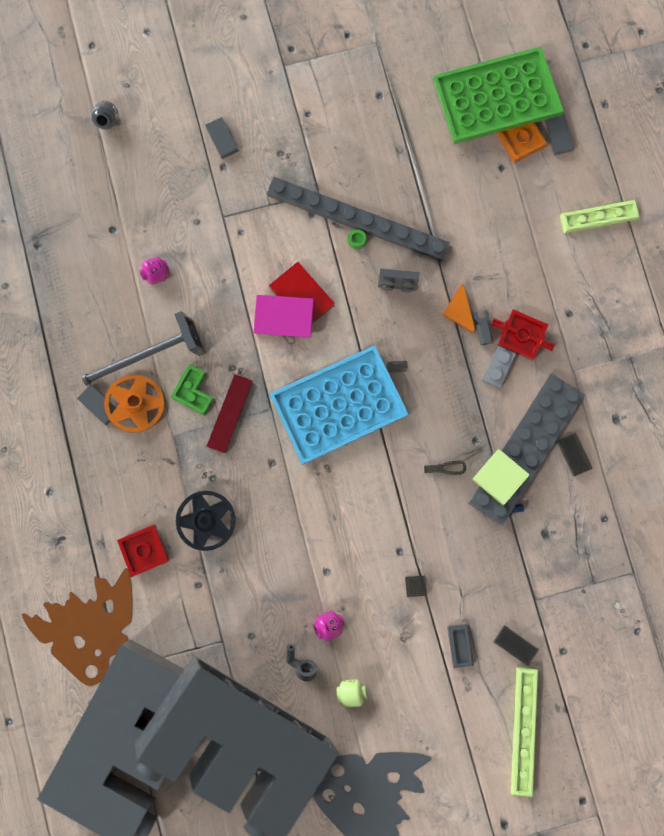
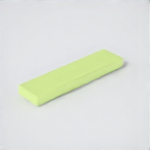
(599, 216)

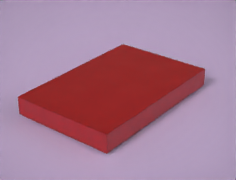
(300, 284)

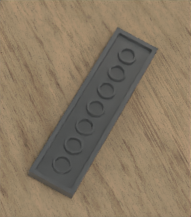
(532, 441)

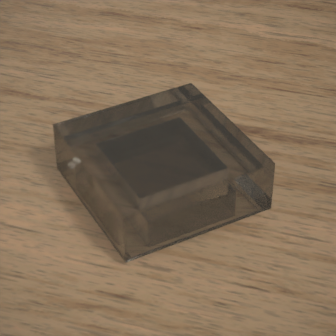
(397, 366)
(415, 586)

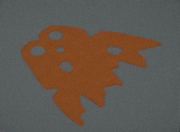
(91, 623)

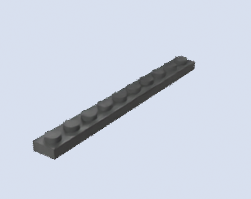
(358, 219)

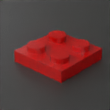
(143, 550)

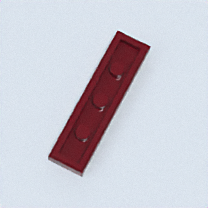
(229, 413)

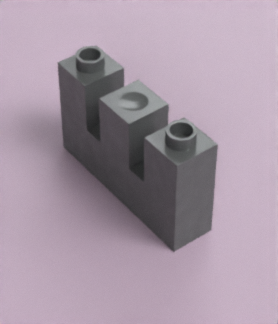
(244, 737)
(104, 740)

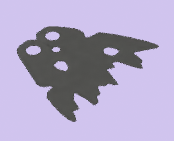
(372, 791)

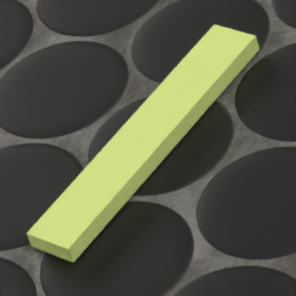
(524, 732)

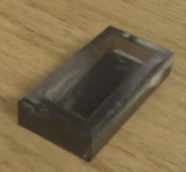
(574, 454)
(516, 645)

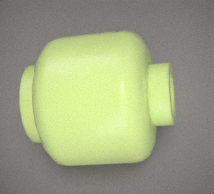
(351, 693)

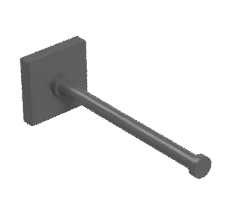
(188, 335)

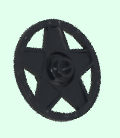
(205, 520)

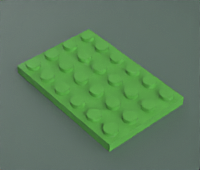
(497, 95)

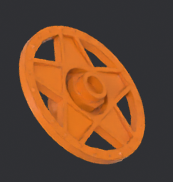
(134, 403)

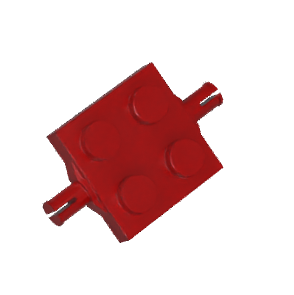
(523, 334)

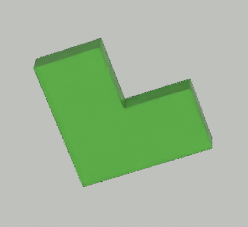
(188, 393)

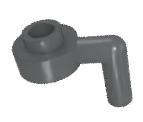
(301, 666)

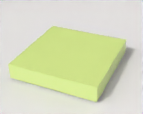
(500, 477)

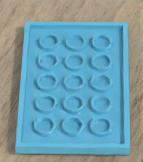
(338, 404)

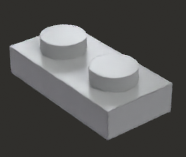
(498, 366)

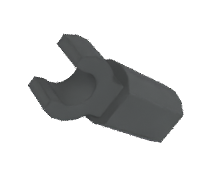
(483, 328)

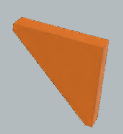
(459, 310)

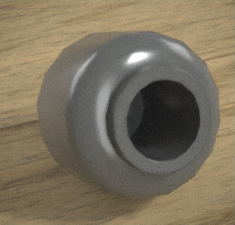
(104, 115)

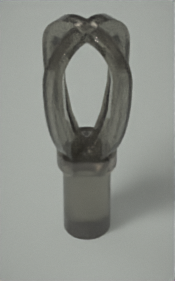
(439, 468)

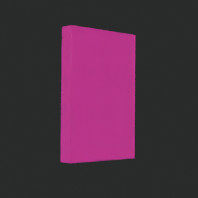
(284, 316)

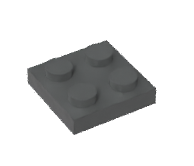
(398, 279)

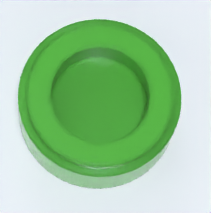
(357, 239)

